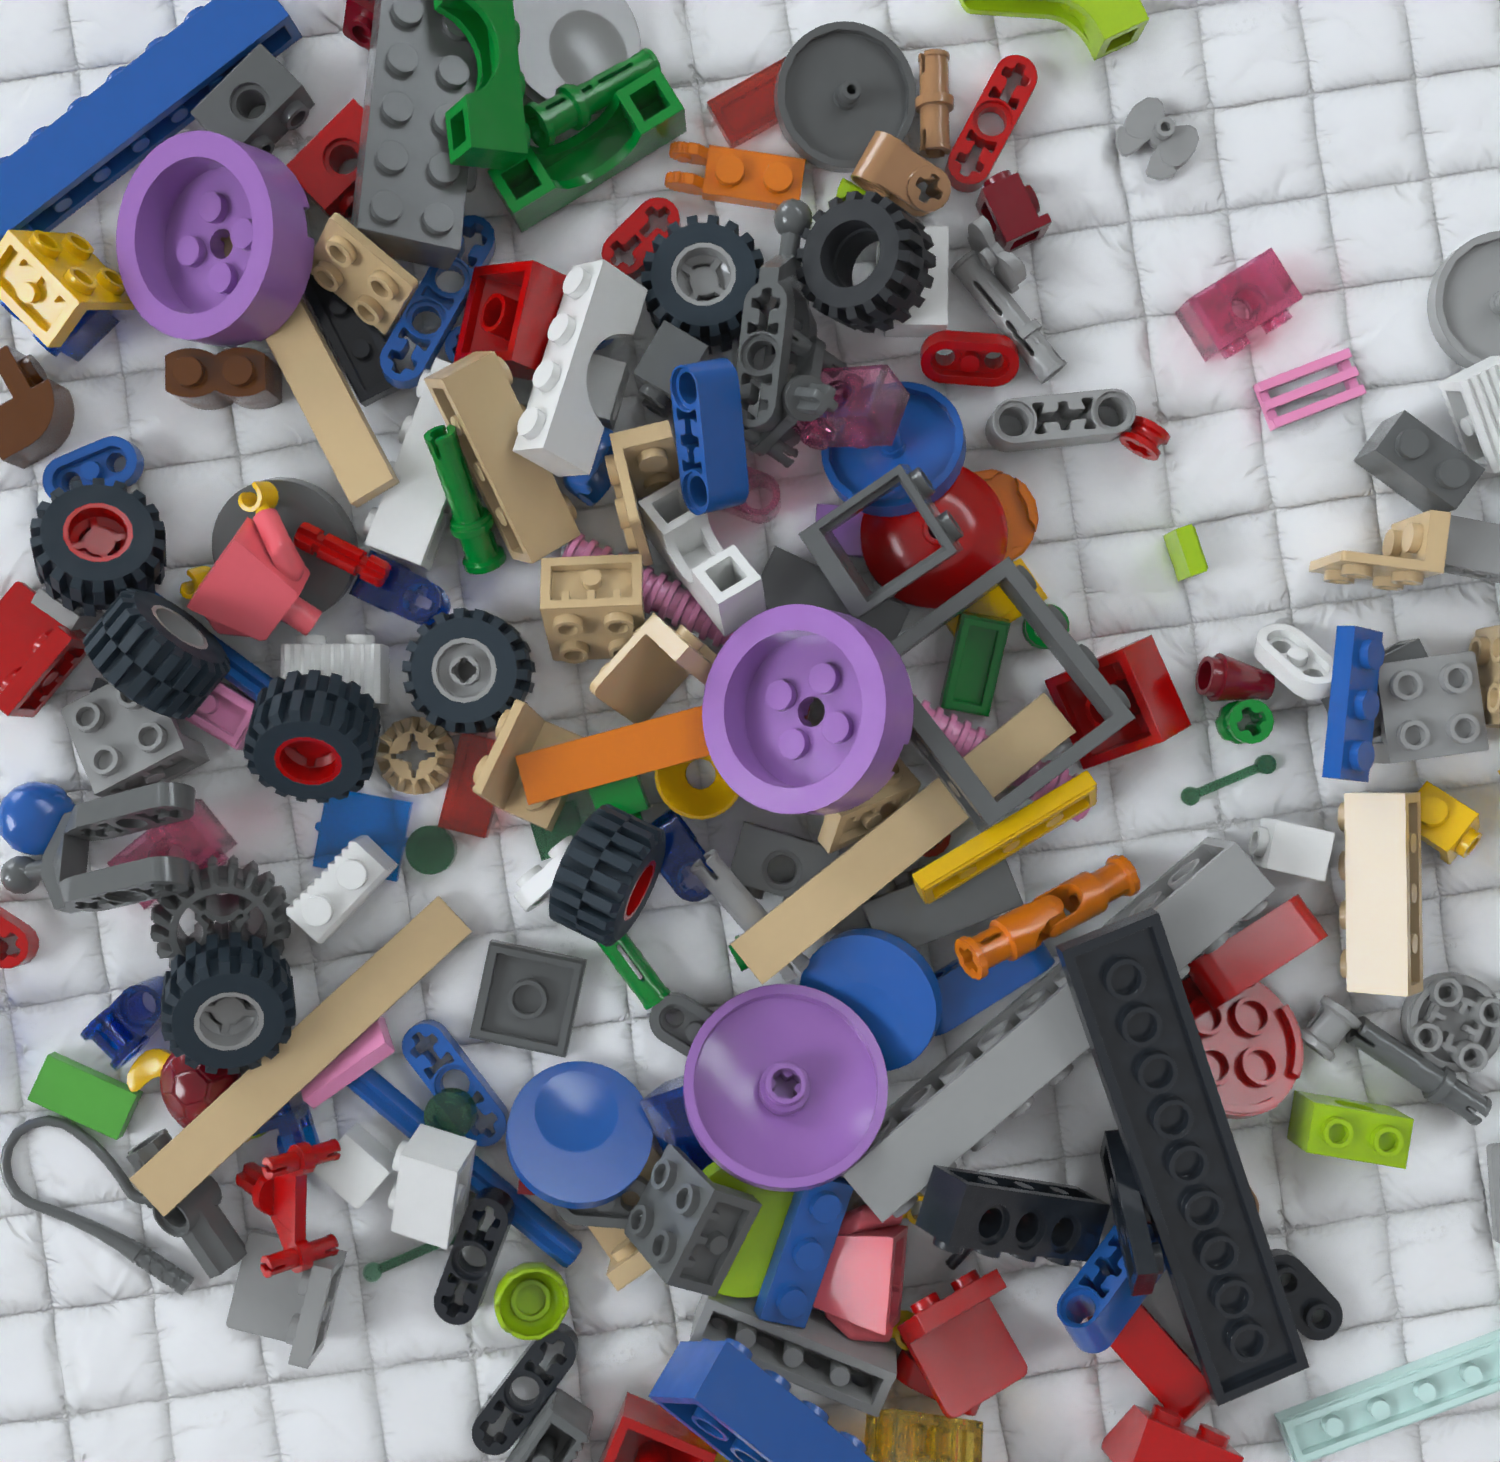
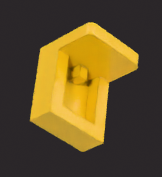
(1447, 824)

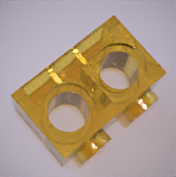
(922, 1437)

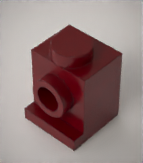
(1012, 211)

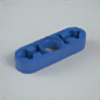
(460, 1061)

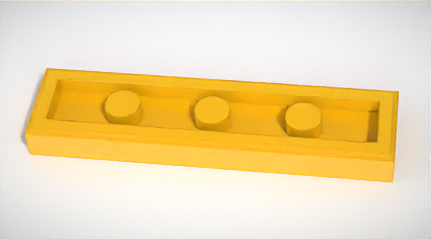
(1006, 837)

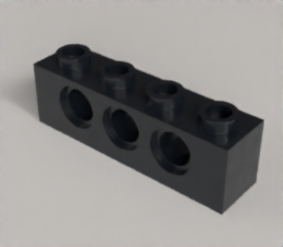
(1011, 1216)

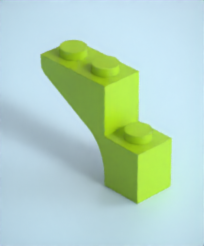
(1099, 23)

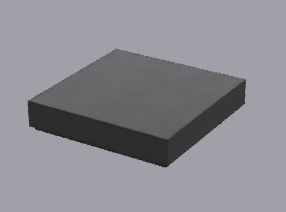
(528, 998)

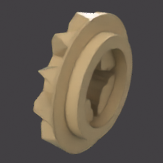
(431, 772)

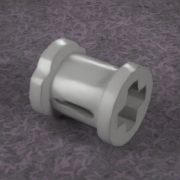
(1328, 1028)

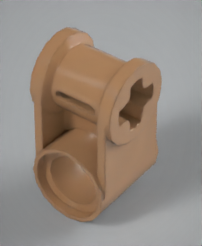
(895, 170)

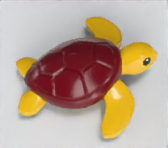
(183, 1089)

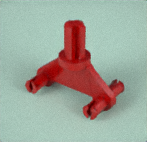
(282, 1194)

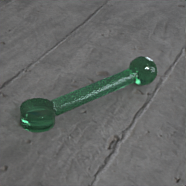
(1263, 764)
(373, 1270)

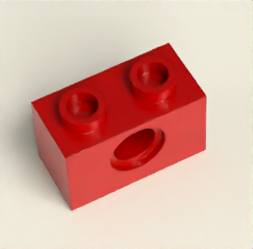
(322, 157)

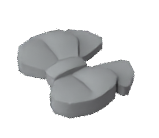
(1149, 125)
(1007, 266)

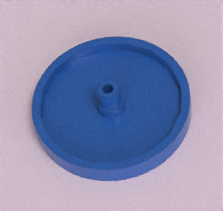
(926, 438)
(884, 986)
(578, 1135)

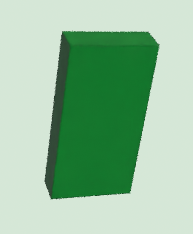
(974, 663)

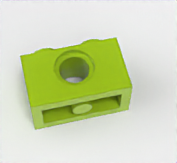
(1350, 1129)

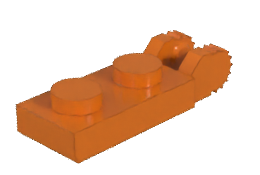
(737, 175)

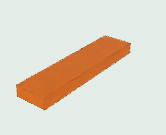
(612, 755)

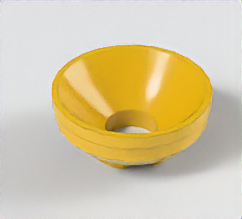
(690, 801)

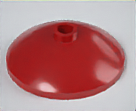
(902, 541)

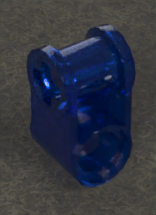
(400, 593)
(680, 852)
(127, 1024)

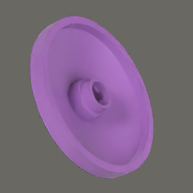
(785, 1087)

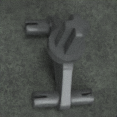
(802, 398)

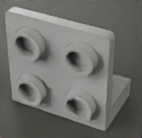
(1430, 708)
(127, 743)
(288, 1304)

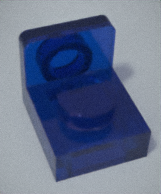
(294, 1126)

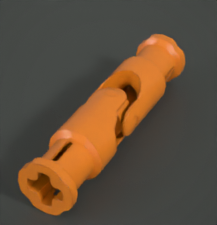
(1032, 923)

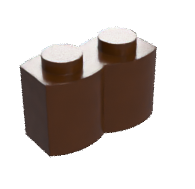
(222, 379)

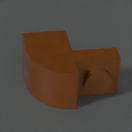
(37, 415)

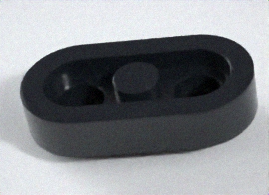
(1305, 1296)

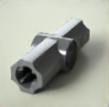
(195, 1217)

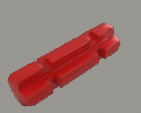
(341, 554)

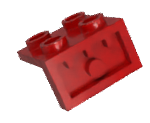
(34, 653)

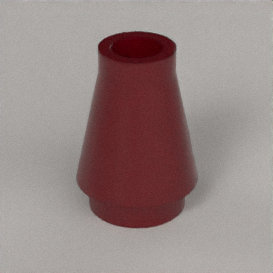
(1230, 679)

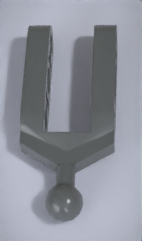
(780, 281)
(108, 817)

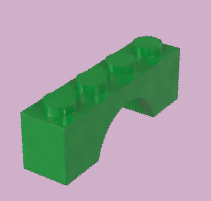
(490, 123)
(630, 128)

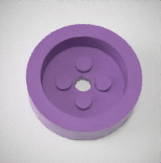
(172, 250)
(764, 690)

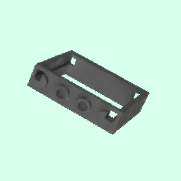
(1074, 658)

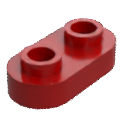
(968, 359)

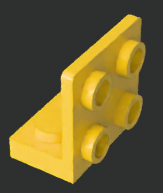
(54, 281)

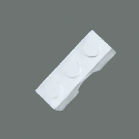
(714, 576)

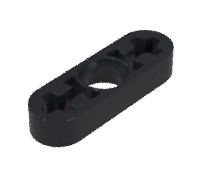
(459, 1270)
(527, 1409)

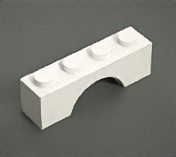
(559, 422)

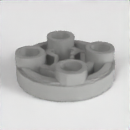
(1453, 1022)

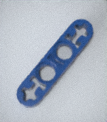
(443, 304)

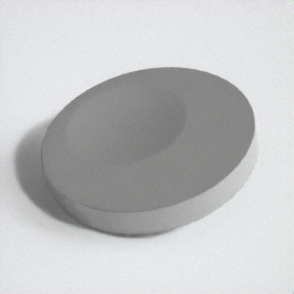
(572, 41)
(1466, 301)

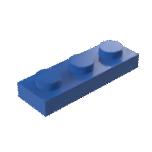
(1353, 704)
(802, 1253)

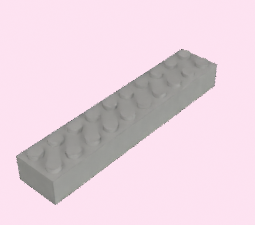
(1041, 1035)

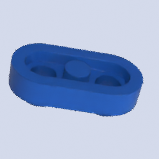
(95, 461)

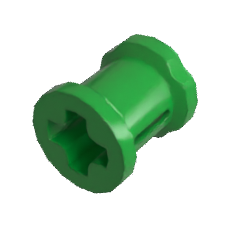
(1254, 731)

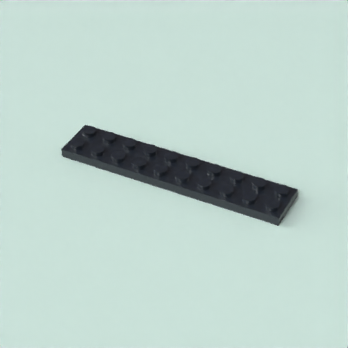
(1183, 1154)

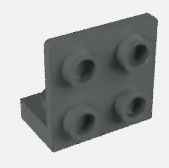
(689, 1224)

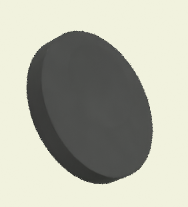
(840, 90)
(297, 504)

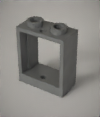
(838, 566)

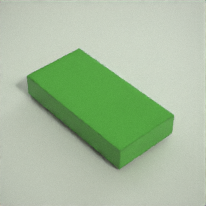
(84, 1095)

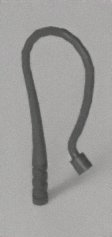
(128, 1247)

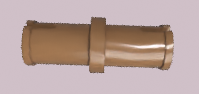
(934, 103)

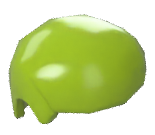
(531, 1301)

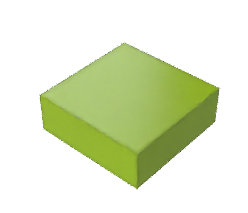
(1185, 552)

